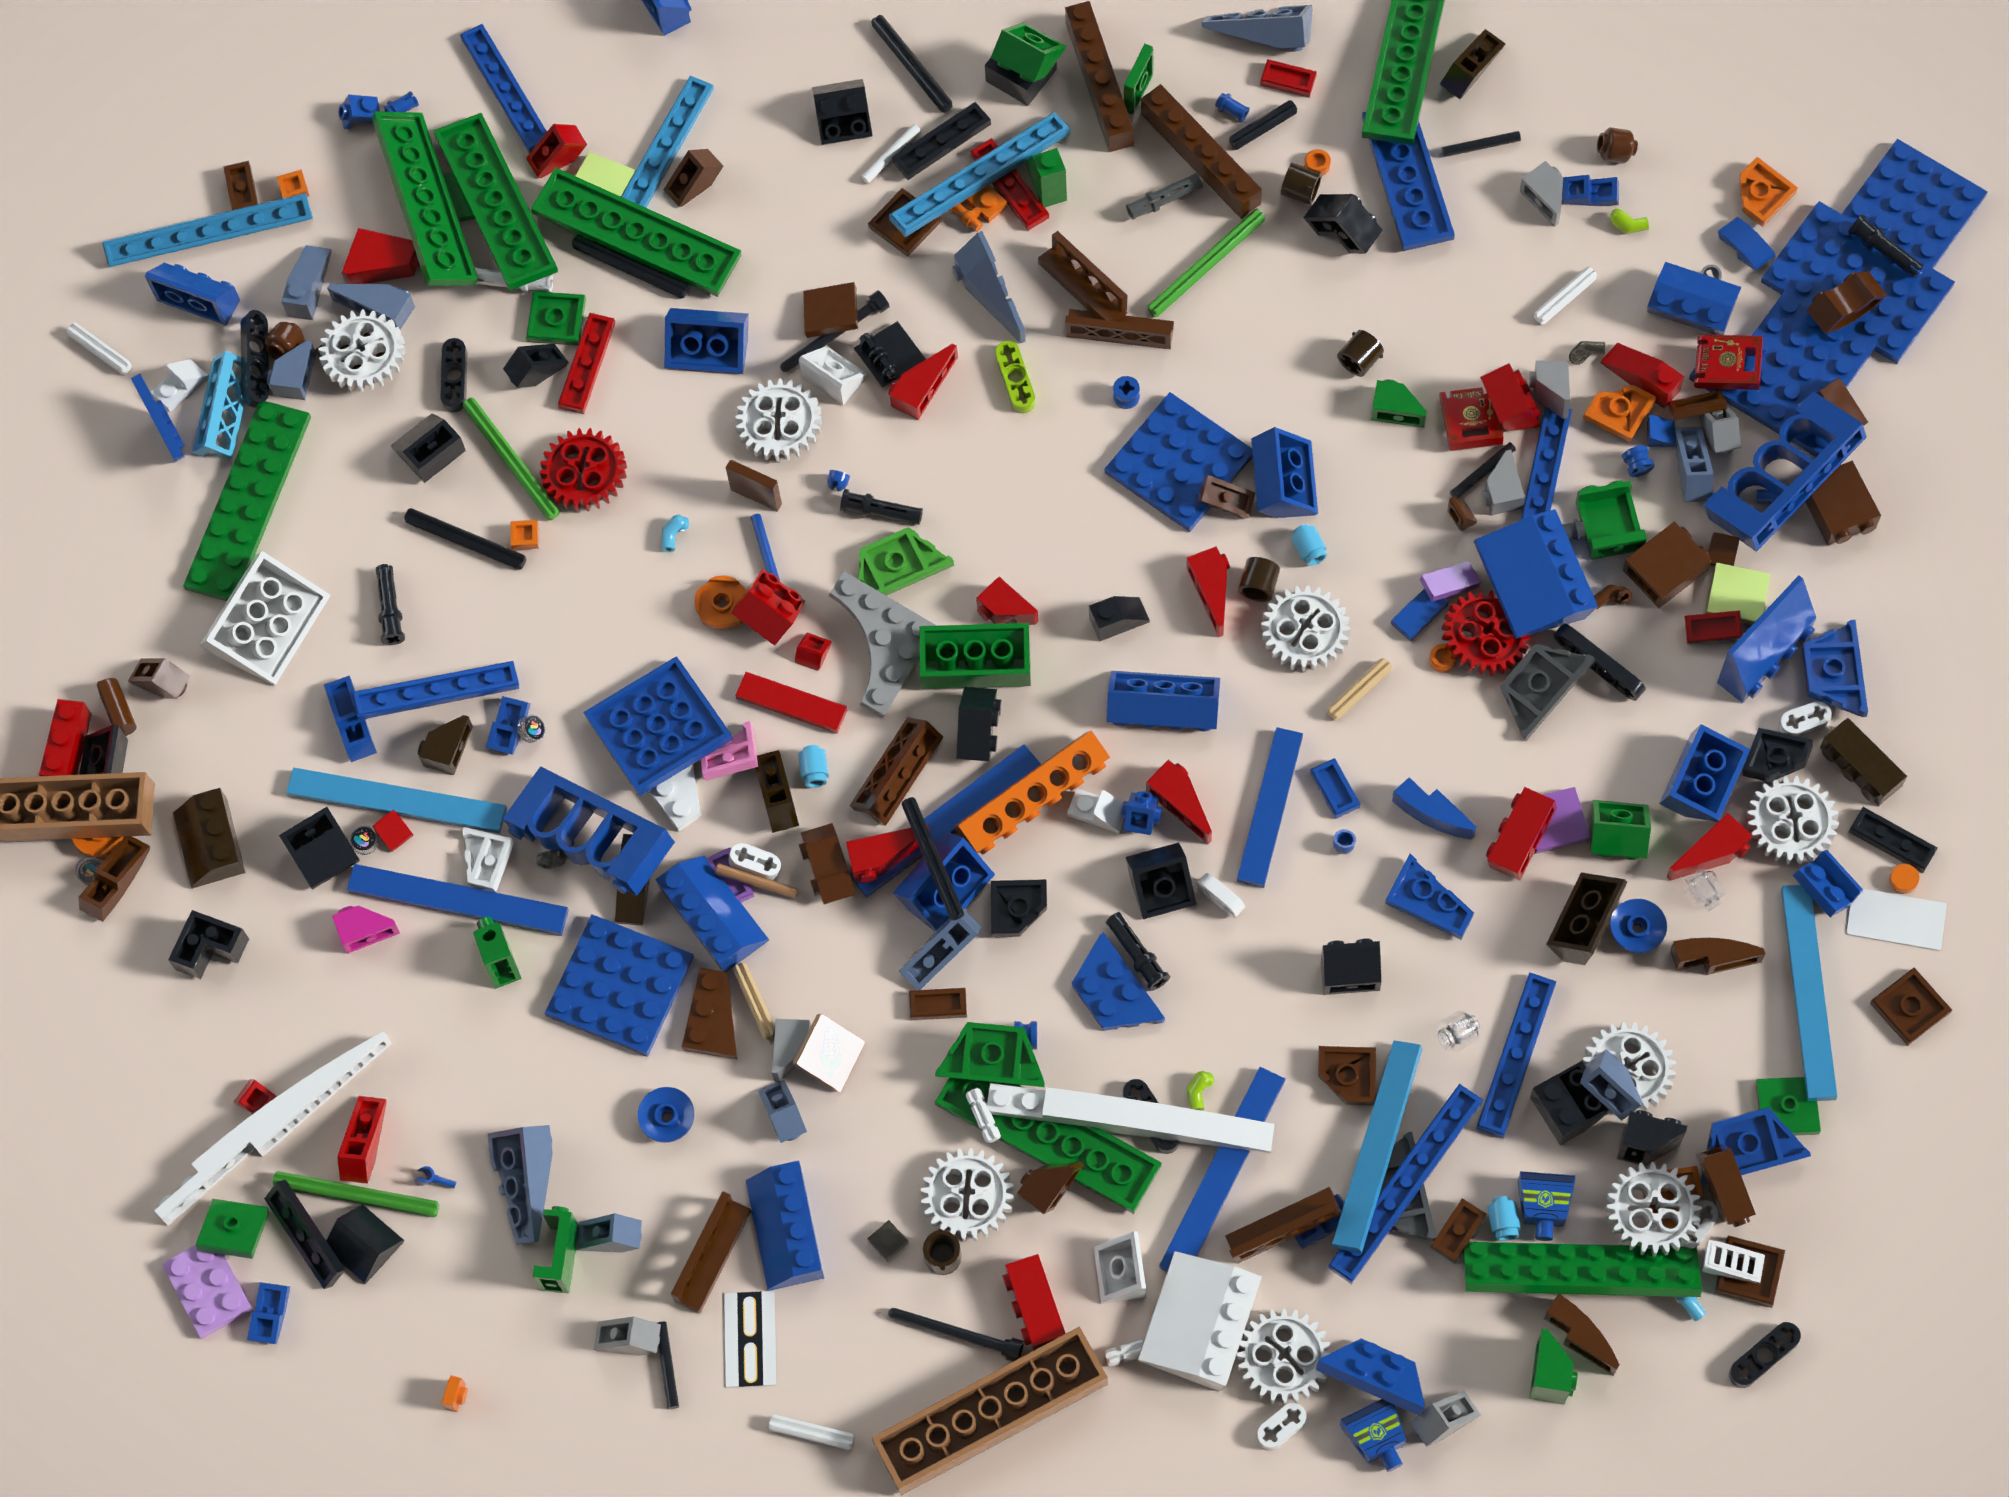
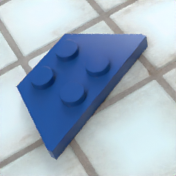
(160, 418)
(1836, 670)
(1113, 990)
(1756, 1141)
(1377, 1373)

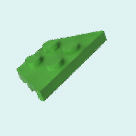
(900, 561)

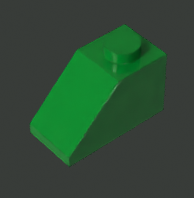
(1397, 405)

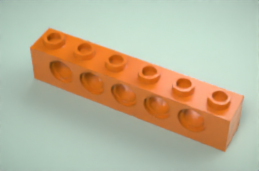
(1085, 746)

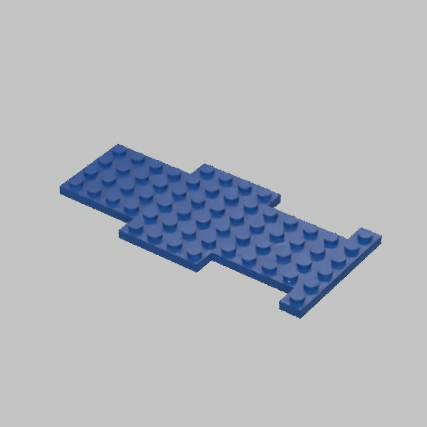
(1922, 213)

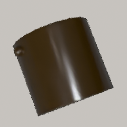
(1301, 183)
(1360, 353)
(1259, 579)
(942, 1252)

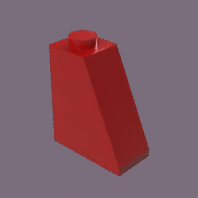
(379, 258)

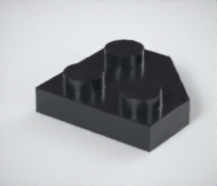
(1776, 755)
(1016, 905)

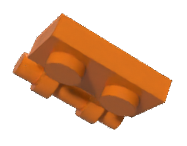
(985, 204)

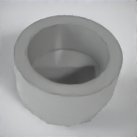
(1716, 272)

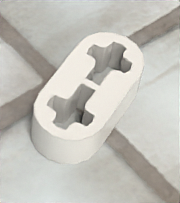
(1803, 713)
(754, 861)
(1220, 895)
(1706, 1225)
(1277, 1421)

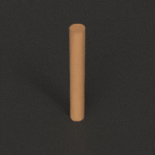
(756, 881)

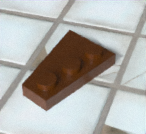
(710, 1017)

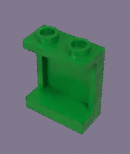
(1609, 519)
(560, 1274)

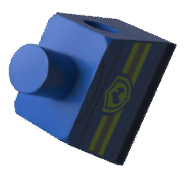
(1545, 1201)
(1376, 1433)

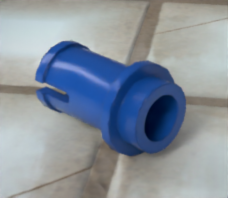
(402, 104)
(1231, 107)

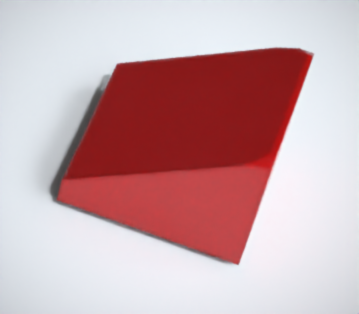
(812, 651)
(392, 830)
(254, 1096)

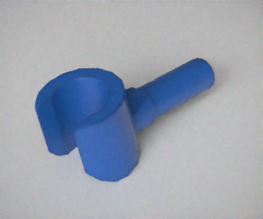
(431, 1177)

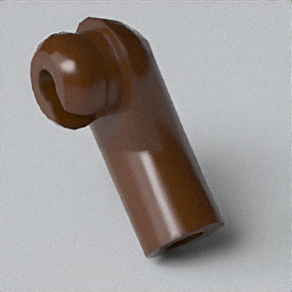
(1613, 594)

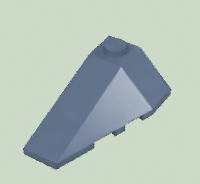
(1280, 29)
(979, 275)
(524, 1166)

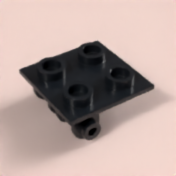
(889, 353)

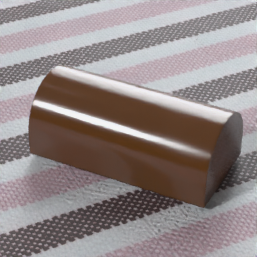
(116, 705)

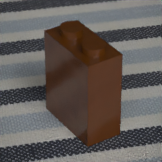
(1843, 506)
(1667, 564)
(1726, 1185)

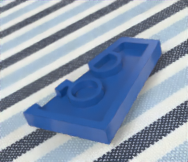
(1427, 900)

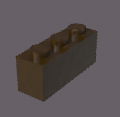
(1862, 762)

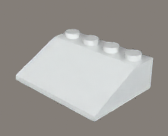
(265, 619)
(1199, 1319)

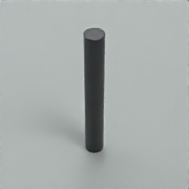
(1481, 143)
(1480, 472)
(667, 1367)

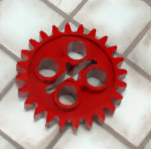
(559, 467)
(1472, 650)

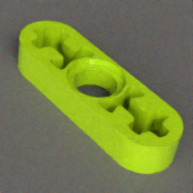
(1013, 387)

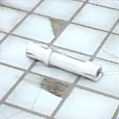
(494, 278)

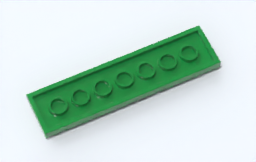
(1402, 70)
(424, 199)
(495, 201)
(636, 232)
(247, 500)
(1110, 1165)
(1580, 1269)

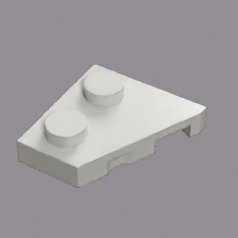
(679, 798)
(486, 858)

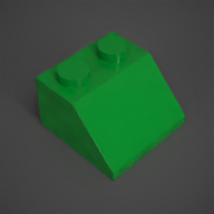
(1027, 51)
(1620, 829)
(1552, 1371)

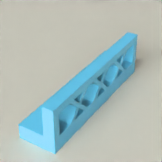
(212, 408)

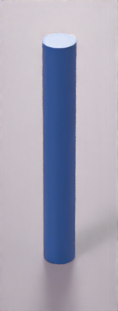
(764, 545)

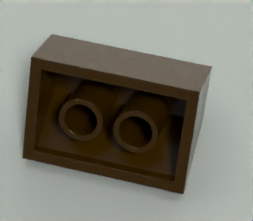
(208, 838)
(1585, 917)

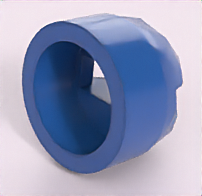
(837, 478)
(1344, 841)

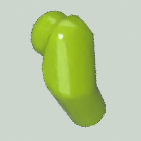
(1626, 224)
(1195, 1088)

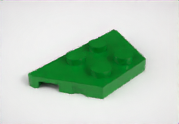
(992, 1055)

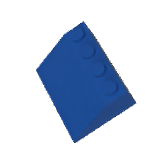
(1536, 574)
(1768, 642)

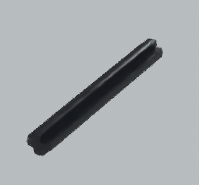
(912, 63)
(630, 266)
(465, 538)
(932, 858)

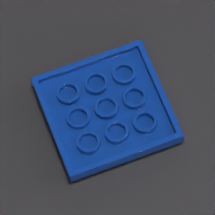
(1171, 457)
(658, 726)
(619, 985)

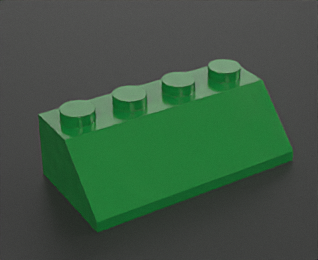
(975, 656)

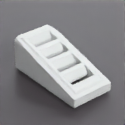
(1721, 1270)

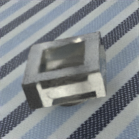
(887, 1240)

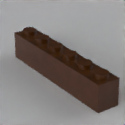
(1099, 76)
(1201, 151)

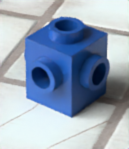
(1141, 812)

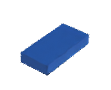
(1418, 615)
(1335, 788)

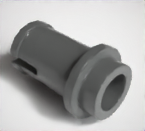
(1575, 530)

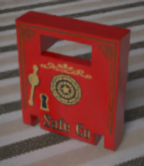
(1722, 361)
(1470, 411)

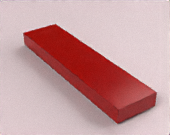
(1015, 192)
(586, 363)
(791, 702)

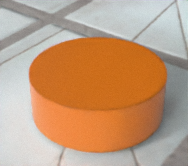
(1318, 160)
(1441, 660)
(1904, 878)

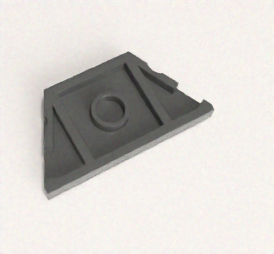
(1541, 684)
(1417, 1216)

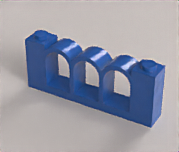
(1813, 416)
(628, 869)

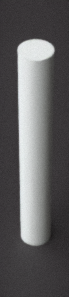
(886, 158)

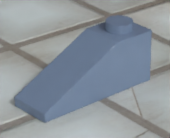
(306, 282)
(381, 298)
(1693, 464)
(940, 950)

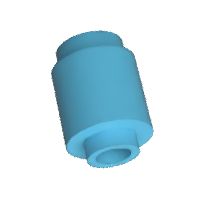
(1309, 544)
(813, 766)
(1504, 1218)

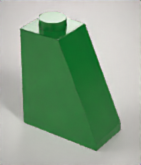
(1048, 177)

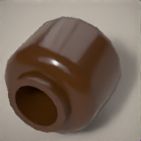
(1616, 145)
(283, 339)

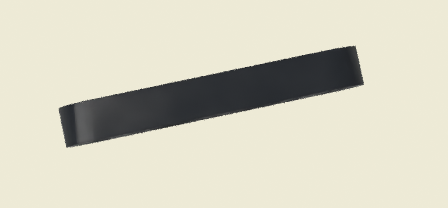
(250, 357)
(1603, 665)

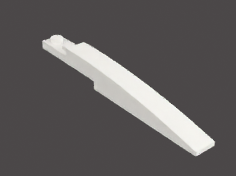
(1130, 1117)
(270, 1125)

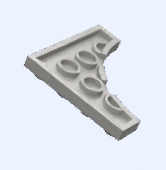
(890, 637)

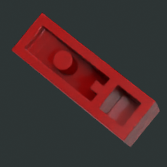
(1644, 372)
(921, 382)
(1209, 577)
(1179, 798)
(1716, 848)
(879, 853)
(361, 1140)

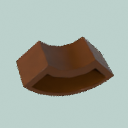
(1846, 302)
(827, 863)

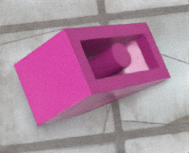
(362, 927)

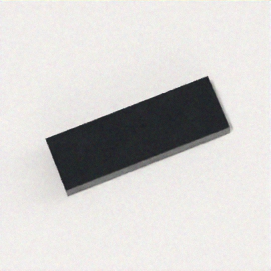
(1892, 839)

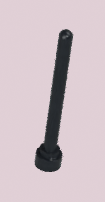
(875, 304)
(1009, 1348)

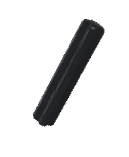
(1263, 124)

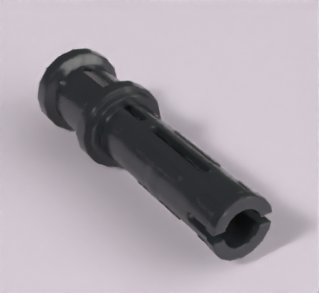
(1875, 239)
(868, 505)
(390, 615)
(1143, 960)

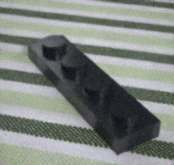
(941, 140)
(304, 1234)

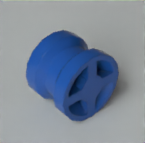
(1126, 399)
(1638, 461)
(1031, 1030)

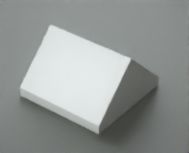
(831, 373)
(1120, 1269)

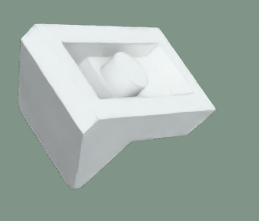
(182, 382)
(1097, 810)

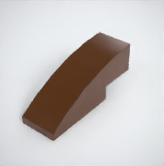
(113, 878)
(1715, 954)
(1582, 1334)

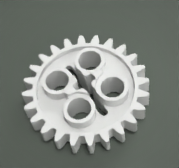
(351, 333)
(803, 419)
(1285, 617)
(1766, 821)
(1647, 1086)
(993, 1196)
(1654, 1235)
(1264, 1373)

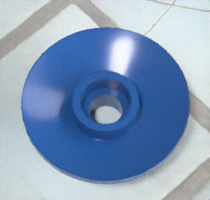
(1640, 913)
(659, 1103)

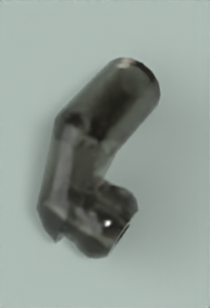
(1584, 350)
(551, 858)

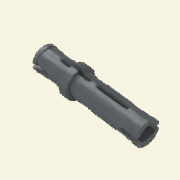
(1137, 209)

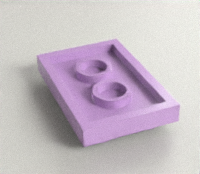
(207, 1289)

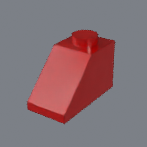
(556, 149)
(1002, 603)

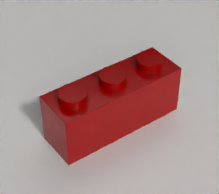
(66, 739)
(1521, 833)
(1033, 1301)

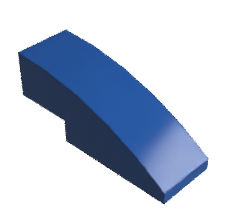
(354, 732)
(1433, 810)

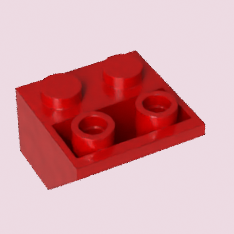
(1511, 398)
(768, 606)

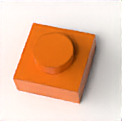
(292, 184)
(524, 534)
(454, 1394)

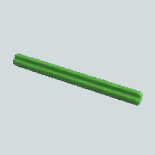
(1206, 263)
(510, 459)
(359, 1194)

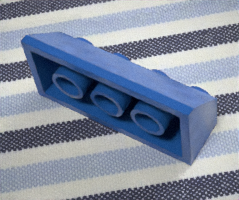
(1163, 700)
(711, 911)
(784, 1226)

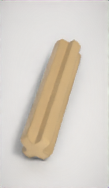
(1359, 689)
(754, 1000)

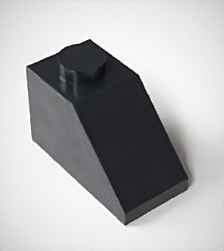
(534, 364)
(1117, 616)

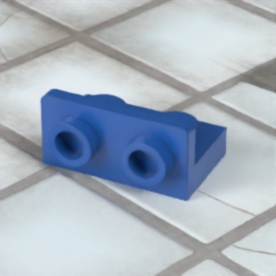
(1828, 883)

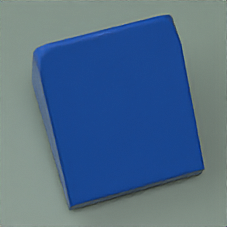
(1660, 432)

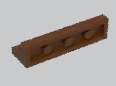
(1083, 280)
(1126, 330)
(900, 770)
(1283, 1225)
(710, 1253)

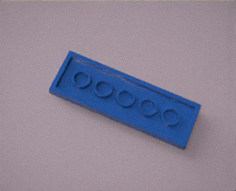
(1412, 192)

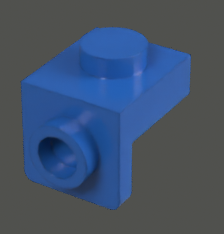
(357, 109)

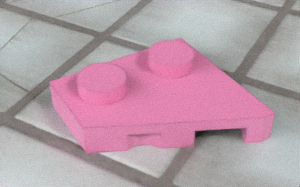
(732, 757)

